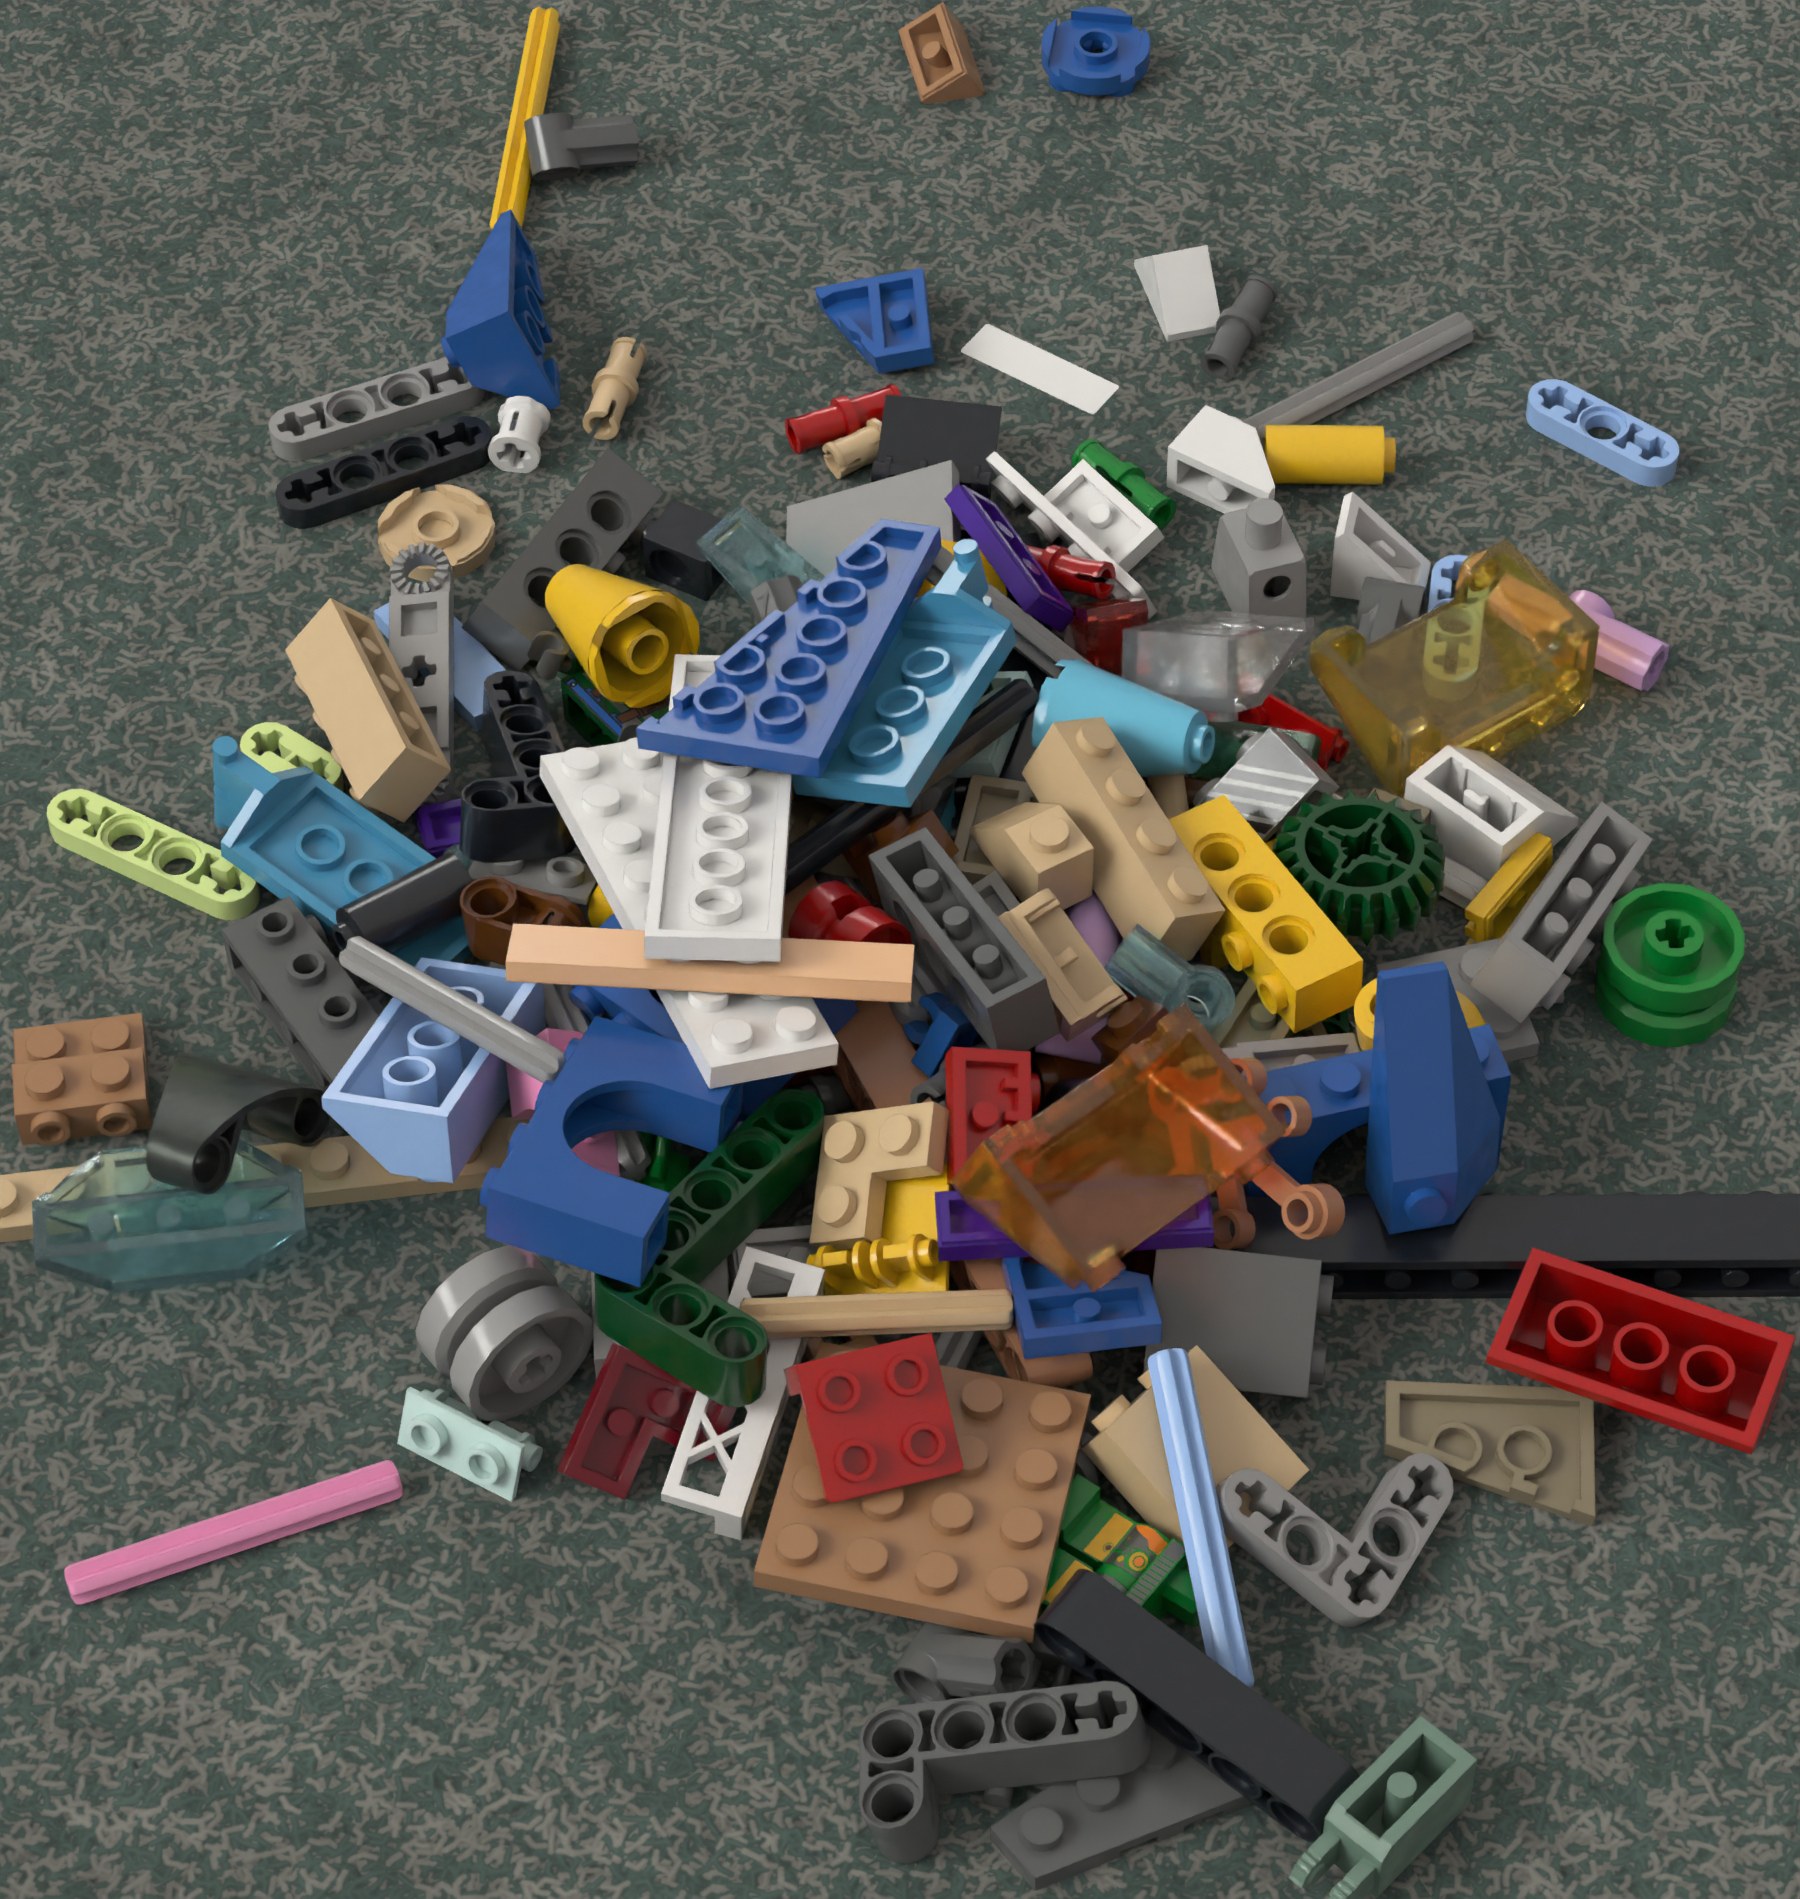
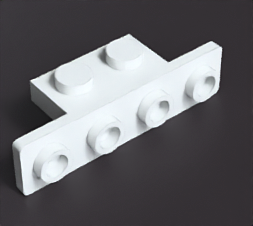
(1088, 518)

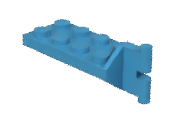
(921, 691)
(315, 844)

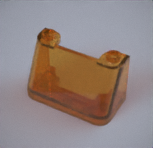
(1122, 1154)

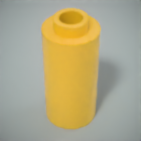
(1328, 454)

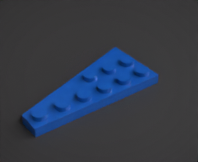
(801, 673)

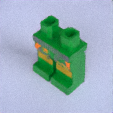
(1123, 1553)

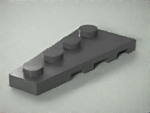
(1094, 1819)

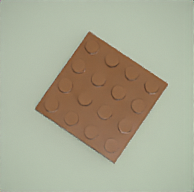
(949, 1548)

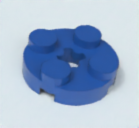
(1073, 67)

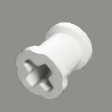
(519, 435)

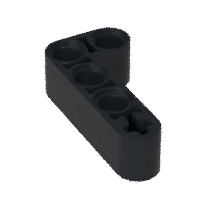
(514, 813)

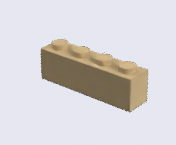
(367, 711)
(1138, 857)

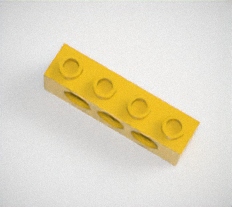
(1270, 921)

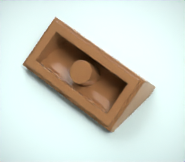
(940, 57)

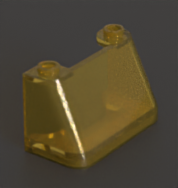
(1467, 675)

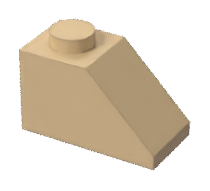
(1037, 850)

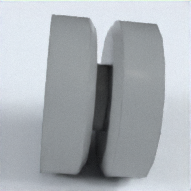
(504, 1333)

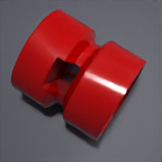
(843, 914)

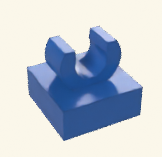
(948, 1029)

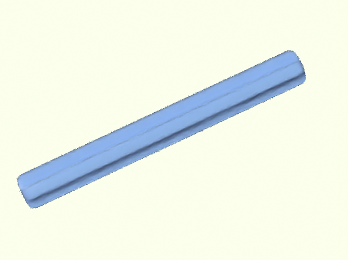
(1199, 1512)

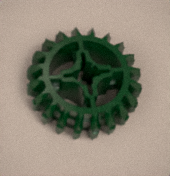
(1364, 863)

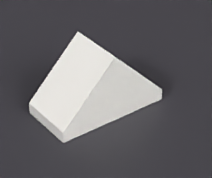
(1181, 291)
(1371, 548)

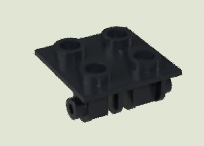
(935, 431)

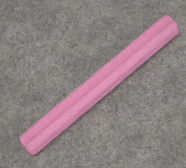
(233, 1532)

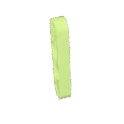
(147, 861)

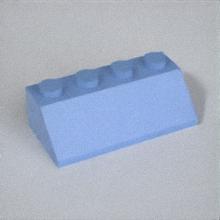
(422, 1091)

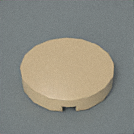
(465, 543)

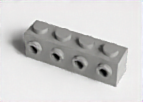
(1561, 913)

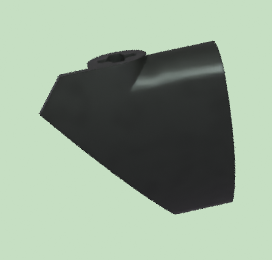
(208, 1108)

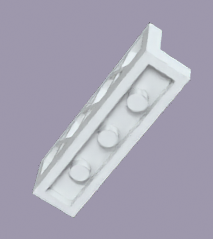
(763, 1417)

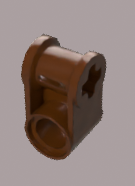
(494, 904)

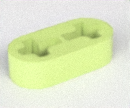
(294, 751)

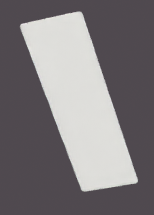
(1040, 369)

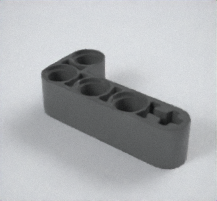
(1108, 1743)

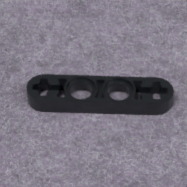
(381, 466)

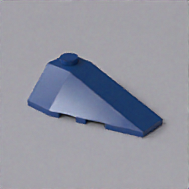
(1428, 1103)

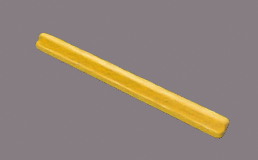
(528, 102)

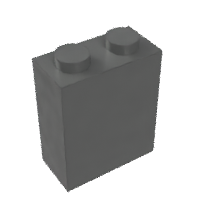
(1245, 1314)

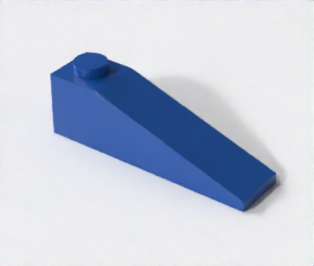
(498, 321)

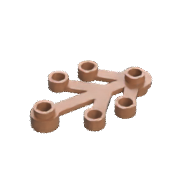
(1307, 1209)

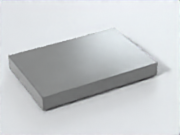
(831, 523)

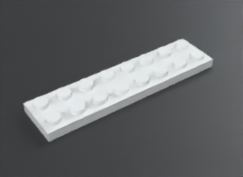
(612, 812)
(717, 853)

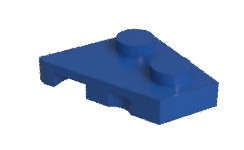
(1067, 1321)

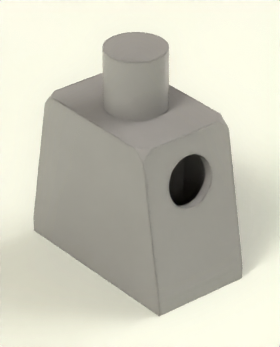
(1258, 554)

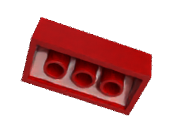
(1643, 1351)

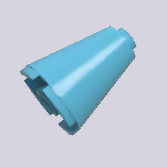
(1153, 729)

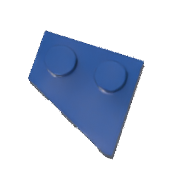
(883, 318)

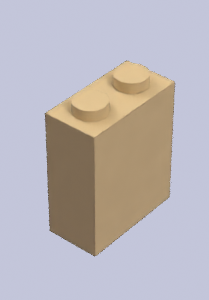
(1236, 1436)

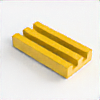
(1508, 890)

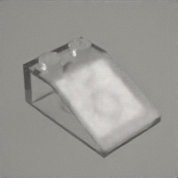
(1214, 658)

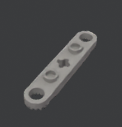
(424, 638)

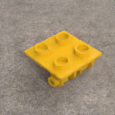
(903, 1256)

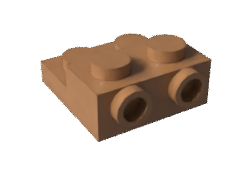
(81, 1079)

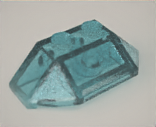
(135, 1233)

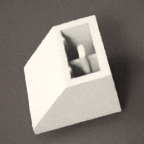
(1483, 808)

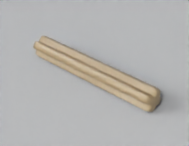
(882, 1313)

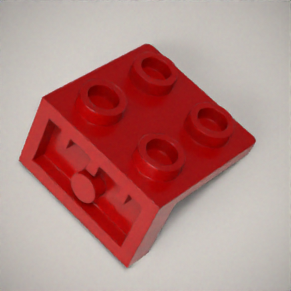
(983, 1096)
(877, 1417)

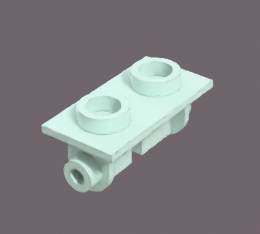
(458, 1441)

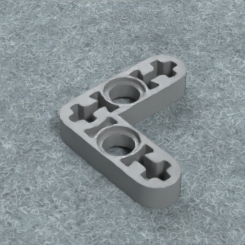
(1337, 1557)

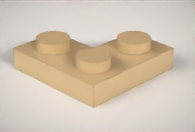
(859, 1158)

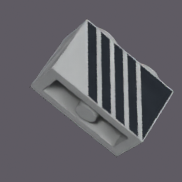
(1270, 782)

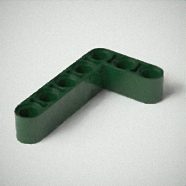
(708, 1217)

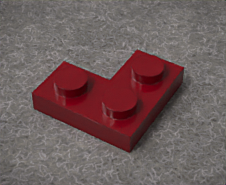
(621, 1416)

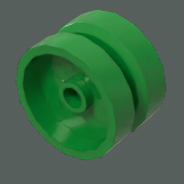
(1669, 964)

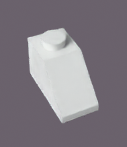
(1219, 462)

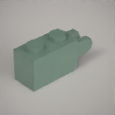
(1391, 1813)

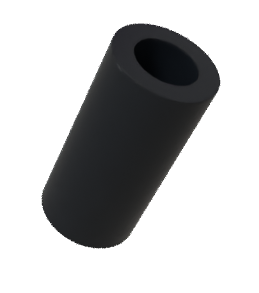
(406, 906)

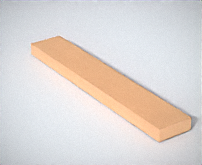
(618, 960)

